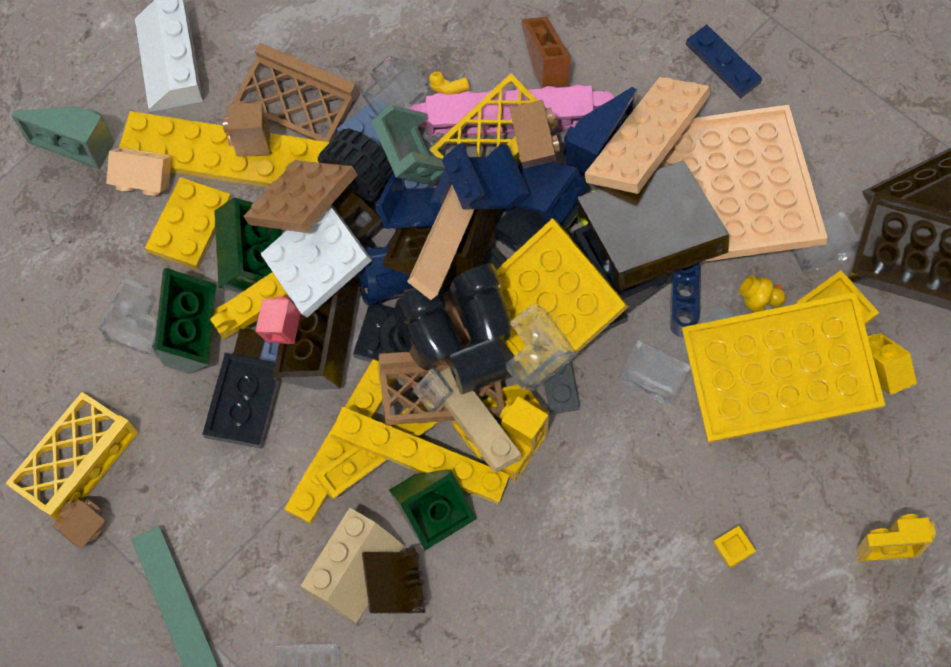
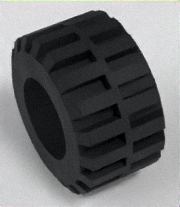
(365, 156)

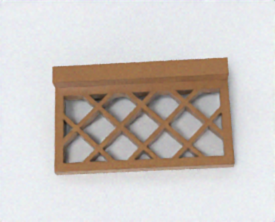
(311, 78)
(405, 368)

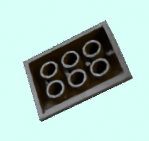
(905, 250)
(470, 253)

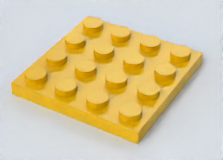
(562, 281)

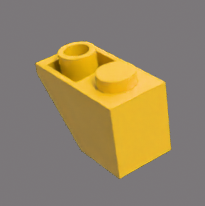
(892, 364)

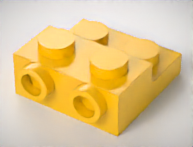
(904, 540)

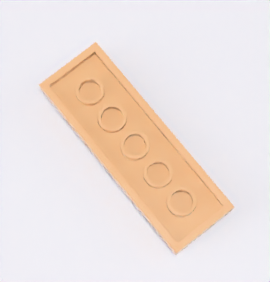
(647, 135)

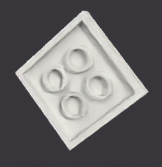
(316, 262)

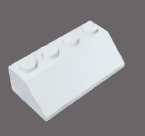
(168, 55)

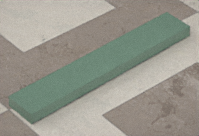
(173, 599)

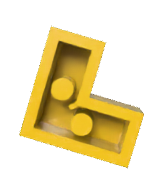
(526, 429)

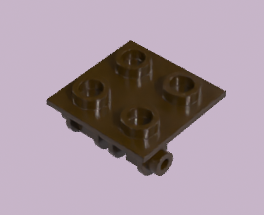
(393, 582)

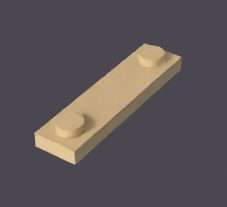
(480, 427)

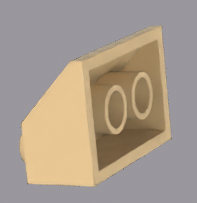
(338, 573)

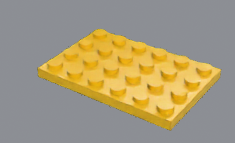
(782, 367)

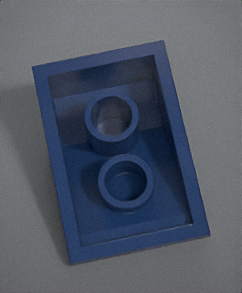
(596, 130)

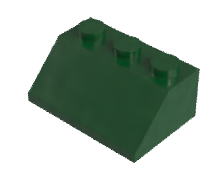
(240, 247)
(184, 321)

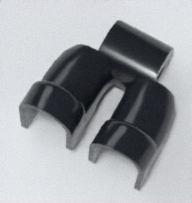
(483, 314)

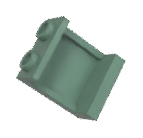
(404, 145)

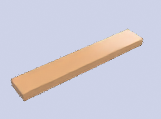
(440, 246)

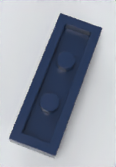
(723, 61)

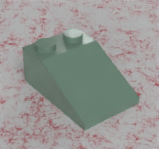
(67, 132)

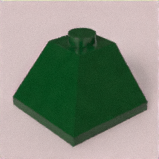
(432, 506)

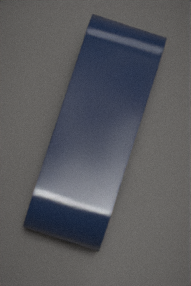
(682, 305)

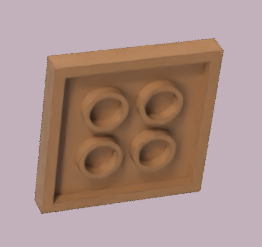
(300, 196)

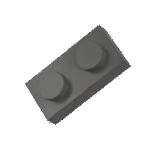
(561, 391)

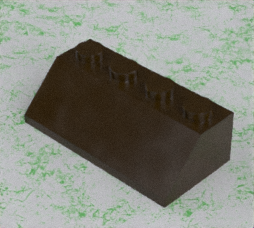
(923, 183)
(320, 343)

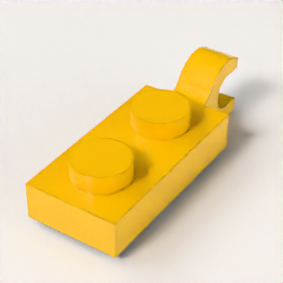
(246, 306)

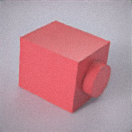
(278, 320)

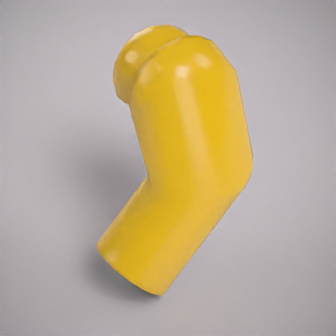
(444, 86)

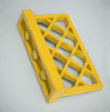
(477, 110)
(87, 468)

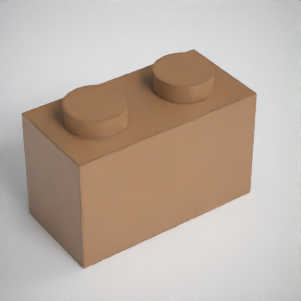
(247, 129)
(534, 134)

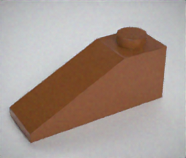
(546, 52)

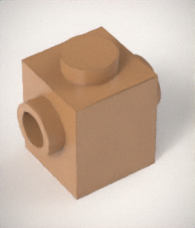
(79, 522)

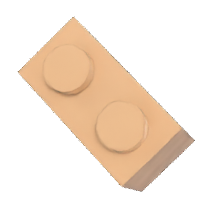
(138, 170)

